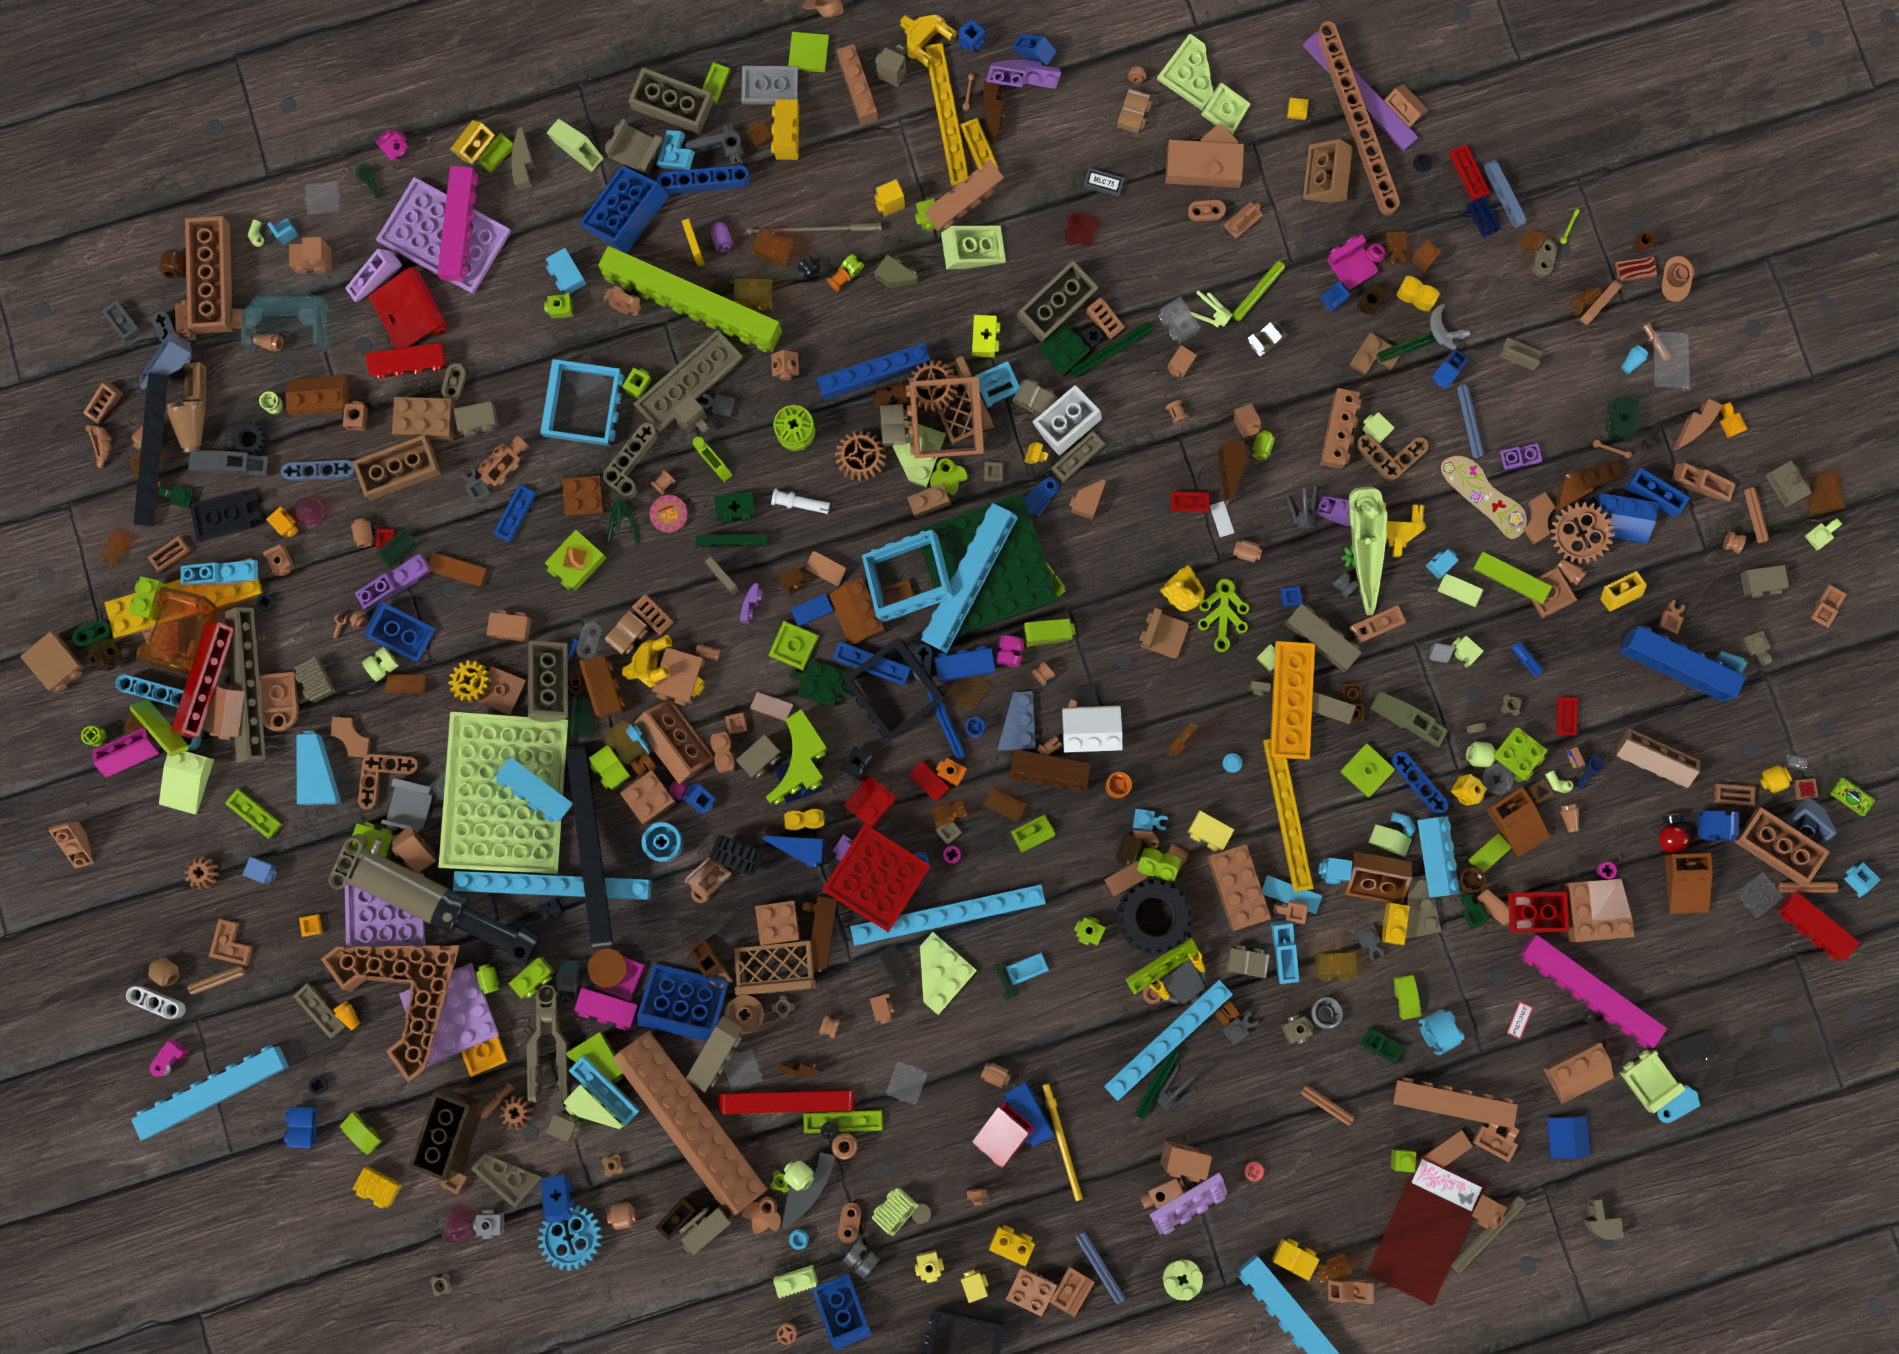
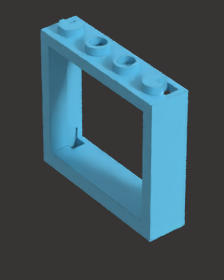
(552, 398)
(916, 602)

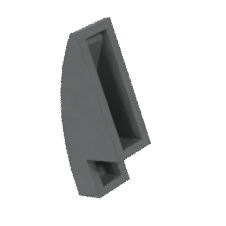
(800, 1201)

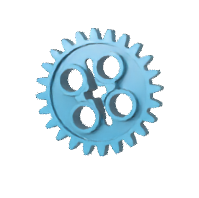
(588, 1232)

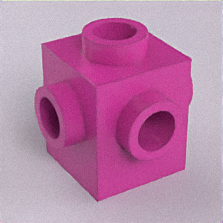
(392, 143)

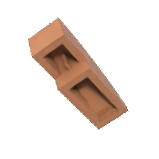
(1697, 423)
(1702, 482)

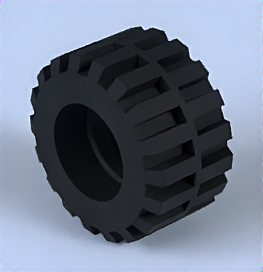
(735, 855)

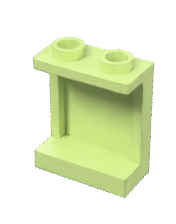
(1651, 1081)

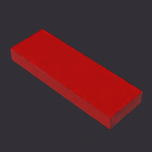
(1469, 172)

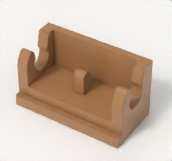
(195, 382)

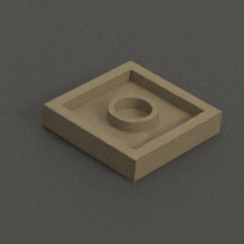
(721, 575)

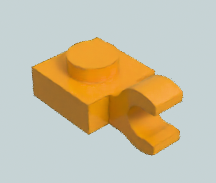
(1732, 423)

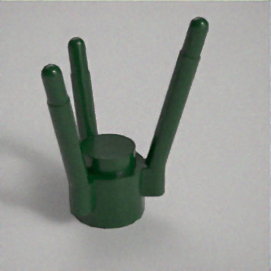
(620, 510)

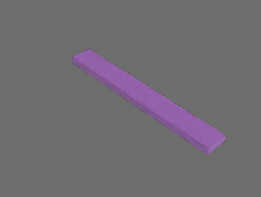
(1375, 106)

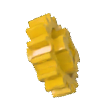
(477, 683)

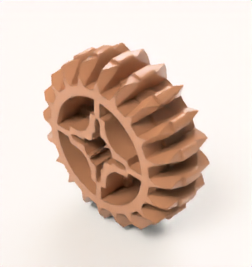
(933, 393)
(867, 454)

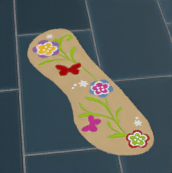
(1473, 485)

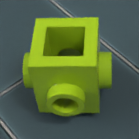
(1097, 931)

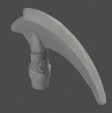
(1440, 332)

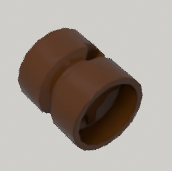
(1471, 879)

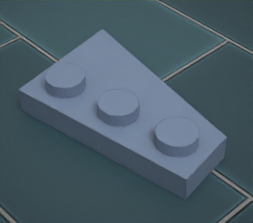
(1019, 724)

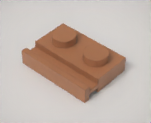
(707, 878)
(1071, 1291)

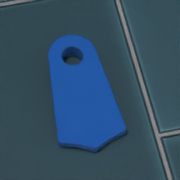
(1041, 496)

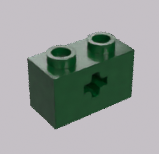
(725, 503)

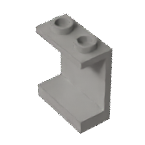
(409, 806)

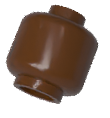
(172, 264)

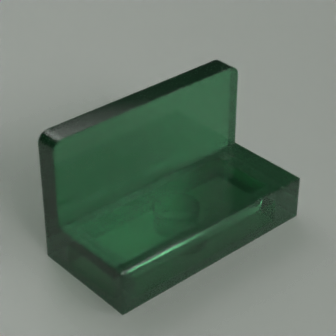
(582, 718)

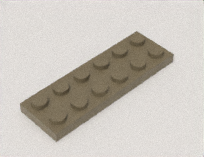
(691, 376)

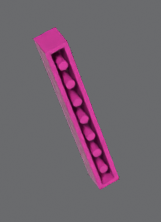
(1592, 991)

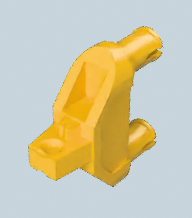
(920, 33)
(1402, 532)
(645, 662)

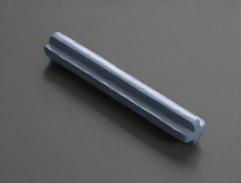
(1470, 421)
(1100, 1267)

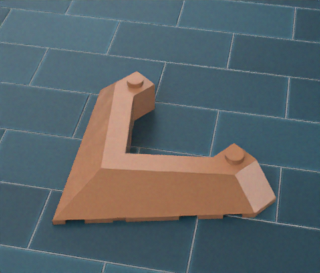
(422, 967)

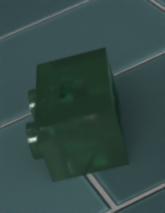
(1628, 410)

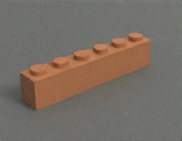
(1455, 1104)

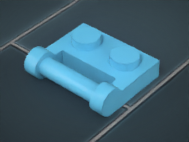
(996, 378)

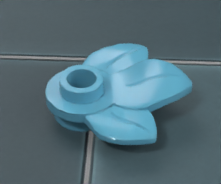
(635, 734)

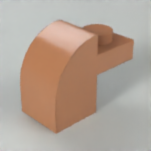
(1351, 1291)

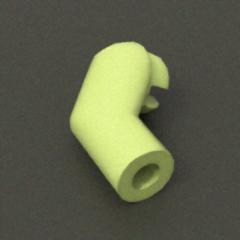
(254, 235)
(1558, 785)

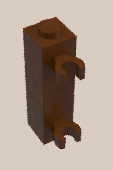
(822, 931)

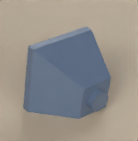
(1812, 821)

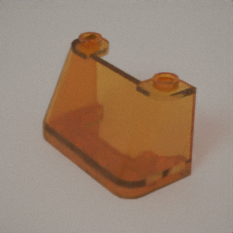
(177, 630)

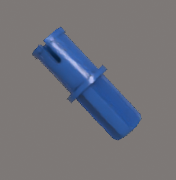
(1527, 659)

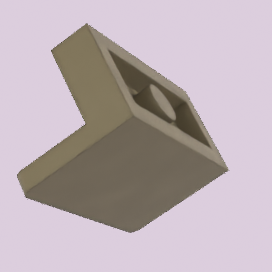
(1520, 354)

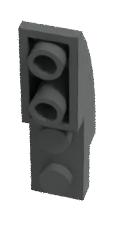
(228, 462)

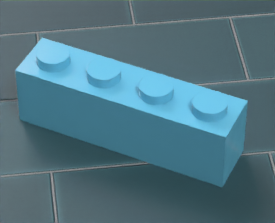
(533, 790)
(1438, 856)

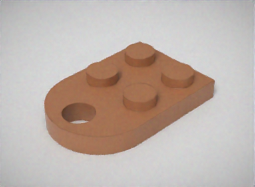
(278, 699)

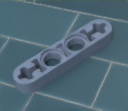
(1505, 193)
(318, 470)

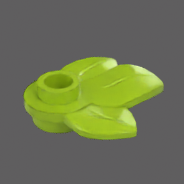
(949, 478)

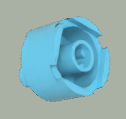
(654, 834)
(1440, 1031)

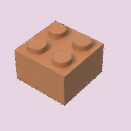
(648, 798)
(777, 923)

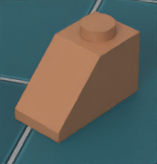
(1087, 500)

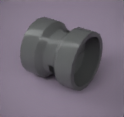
(1345, 584)

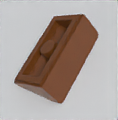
(406, 684)

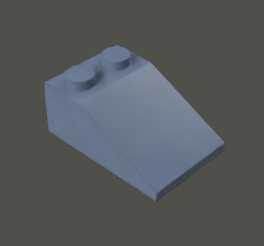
(168, 358)

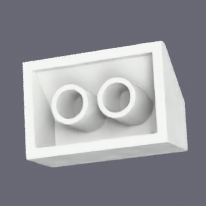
(1067, 420)
(1092, 728)

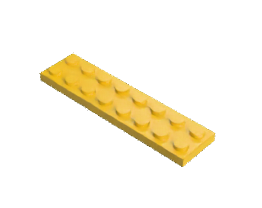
(127, 624)

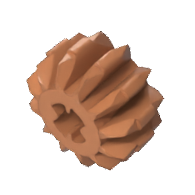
(201, 865)
(509, 1115)

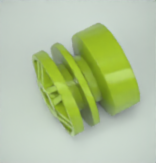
(798, 437)

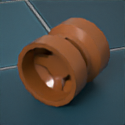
(640, 768)
(1222, 1016)

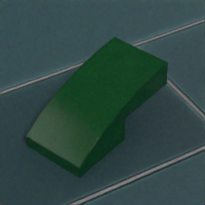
(1382, 1046)

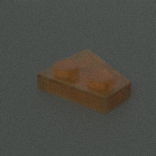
(1826, 494)
(1177, 746)

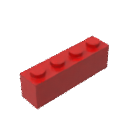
(406, 359)
(1817, 926)

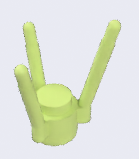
(1222, 314)

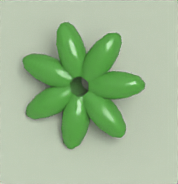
(1349, 557)

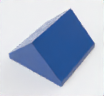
(1568, 1137)

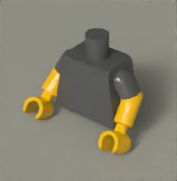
(1183, 982)

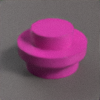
(1376, 252)
(677, 790)

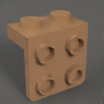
(1163, 634)

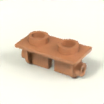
(1243, 219)
(181, 321)

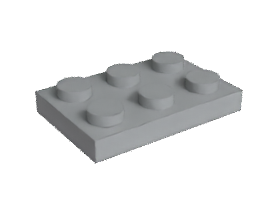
(769, 83)

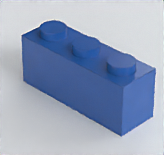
(1653, 489)
(964, 664)
(1024, 1102)

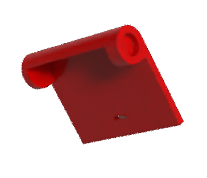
(408, 309)

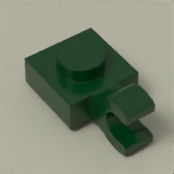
(179, 496)
(1473, 913)

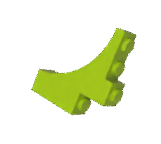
(805, 748)

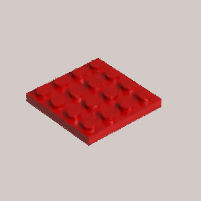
(876, 878)

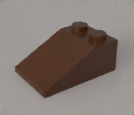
(1232, 461)

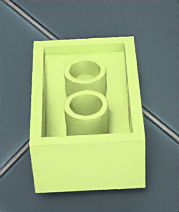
(972, 246)
(184, 781)
(587, 1106)

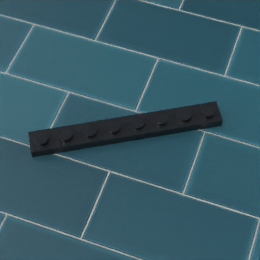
(150, 449)

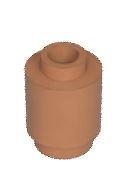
(362, 533)
(1247, 550)
(995, 1075)

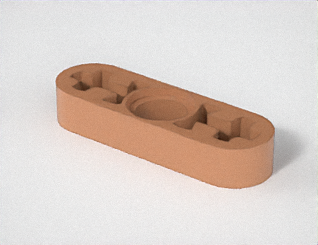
(1601, 302)

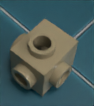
(1291, 1034)

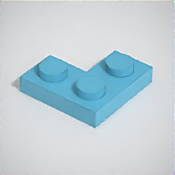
(672, 155)

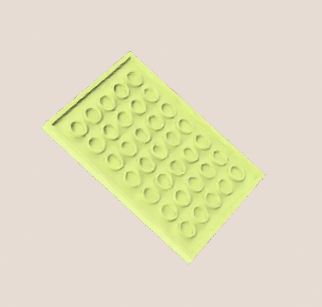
(481, 819)

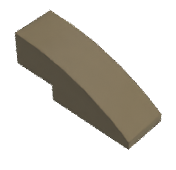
(521, 161)

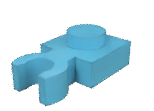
(1145, 820)

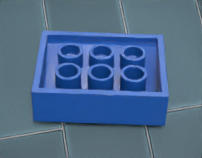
(624, 209)
(682, 1002)

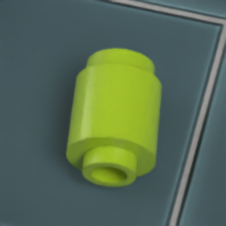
(1262, 445)
(487, 979)

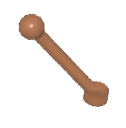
(966, 106)
(1597, 443)

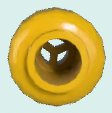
(1775, 779)

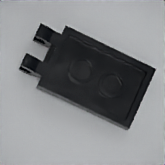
(225, 515)

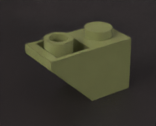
(894, 274)

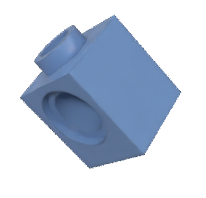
(260, 870)

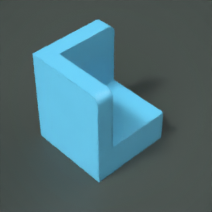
(283, 231)

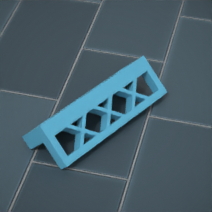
(604, 1090)

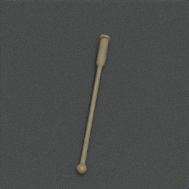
(853, 227)

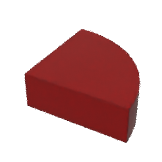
(384, 536)

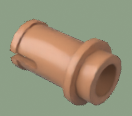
(707, 652)
(1048, 747)

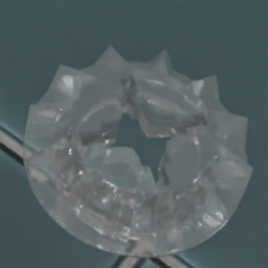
(1506, 778)

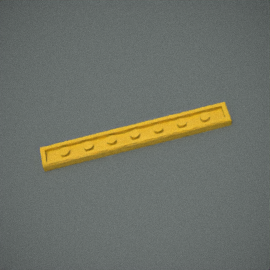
(947, 115)
(1289, 821)

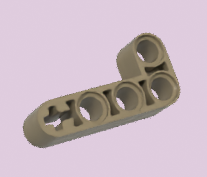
(633, 457)

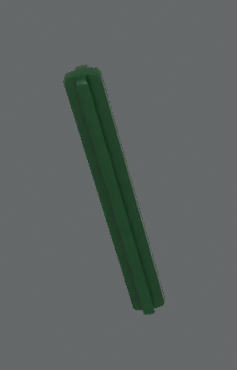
(1111, 349)

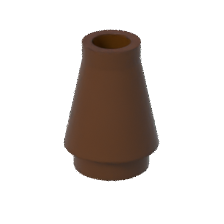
(1644, 241)

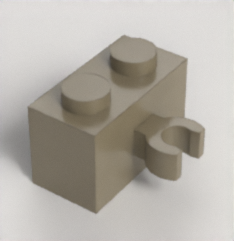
(891, 65)
(690, 414)
(1788, 483)

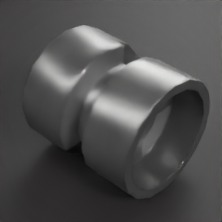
(861, 1259)

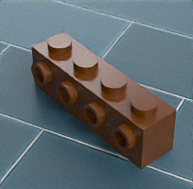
(1049, 770)

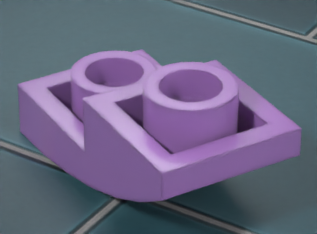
(1521, 456)
(752, 598)

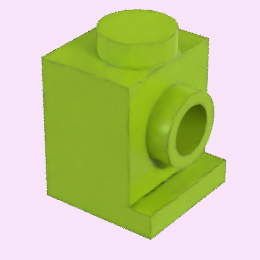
(565, 308)
(635, 376)

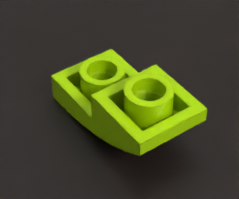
(1490, 853)
(1407, 996)
(360, 1134)

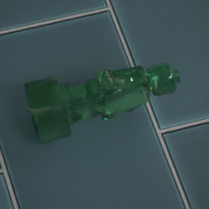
(1010, 992)

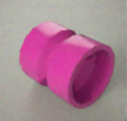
(1010, 651)

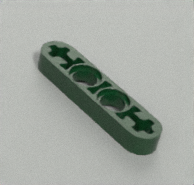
(749, 540)

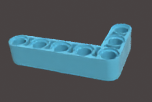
(154, 693)

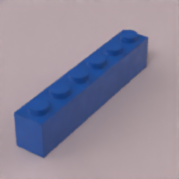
(873, 371)

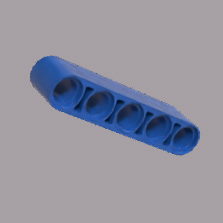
(711, 184)

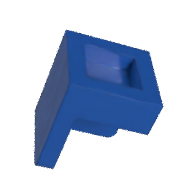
(1335, 296)

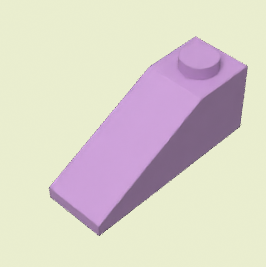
(373, 274)

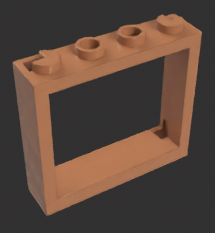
(976, 418)

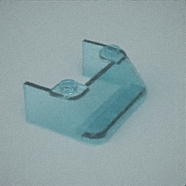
(309, 308)

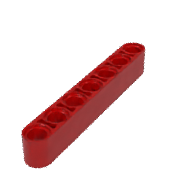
(786, 1102)

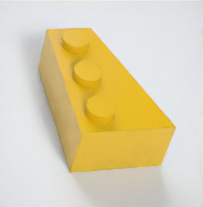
(785, 129)

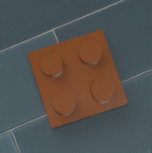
(583, 496)

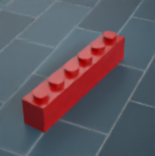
(202, 680)

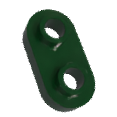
(93, 633)

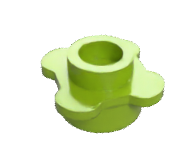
(779, 1186)

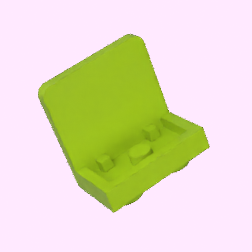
(1520, 754)

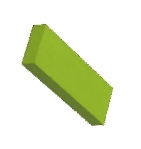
(253, 813)

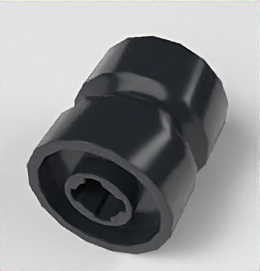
(855, 770)

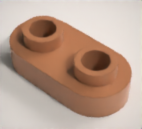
(1205, 209)
(848, 1222)

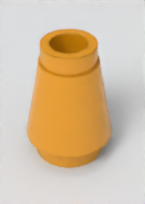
(347, 1015)

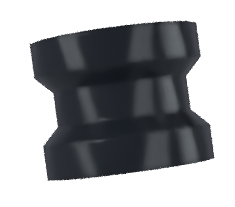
(808, 267)

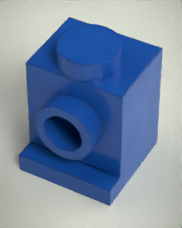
(695, 791)

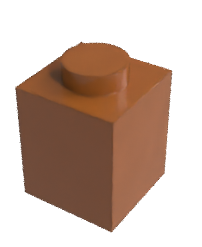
(1426, 255)

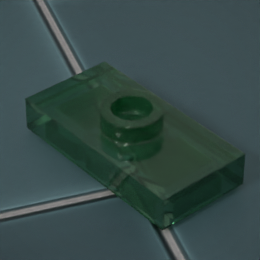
(396, 547)

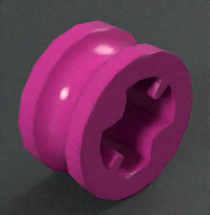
(948, 849)
(1610, 866)

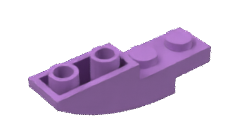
(1023, 72)
(394, 582)

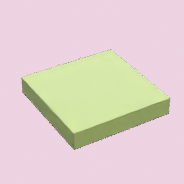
(1225, 108)

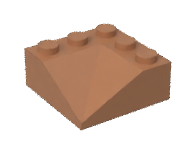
(1598, 911)

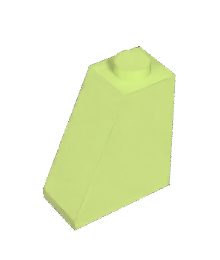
(575, 144)

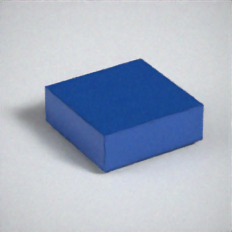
(1291, 596)

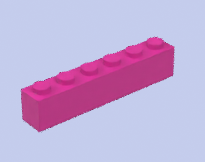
(457, 224)

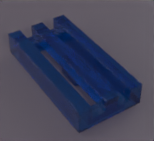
(1489, 213)

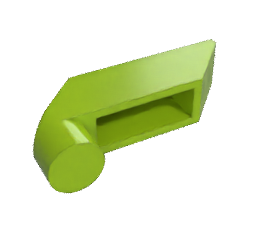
(712, 459)

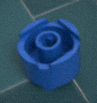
(1718, 824)

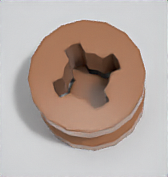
(1734, 542)
(1043, 673)
(829, 1026)
(788, 1335)

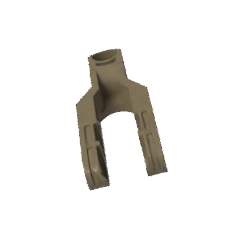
(547, 1023)

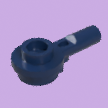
(1594, 765)

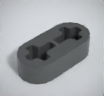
(160, 329)

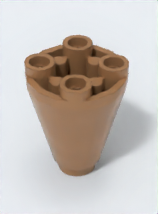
(188, 423)

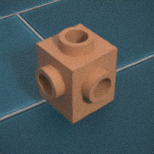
(785, 365)

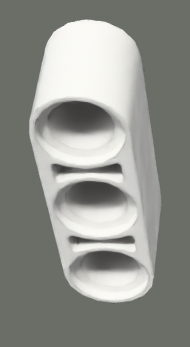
(147, 998)

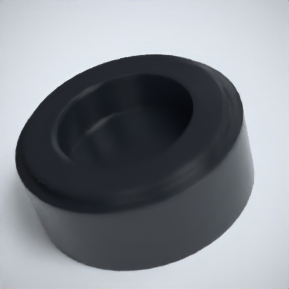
(1672, 818)

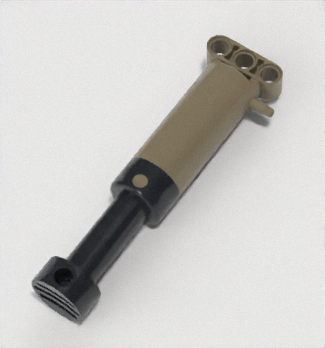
(427, 899)

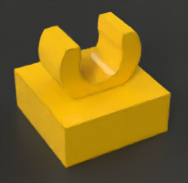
(1035, 454)

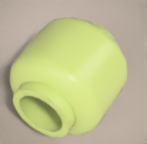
(1481, 754)
(798, 1175)

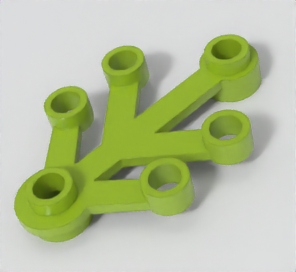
(1223, 611)

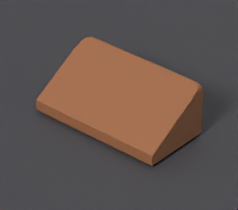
(826, 568)
(771, 707)
(1493, 906)

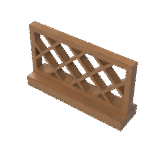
(987, 423)
(770, 985)

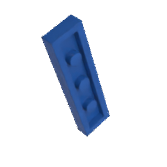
(882, 667)

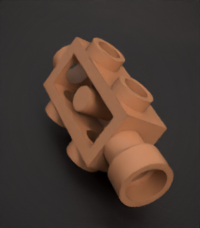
(501, 462)

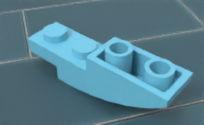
(219, 573)

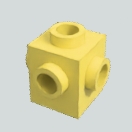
(925, 1259)

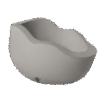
(1325, 1013)

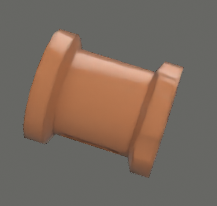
(1177, 412)
(662, 482)

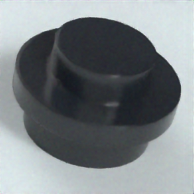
(1422, 162)

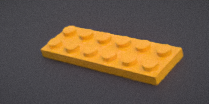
(1292, 700)

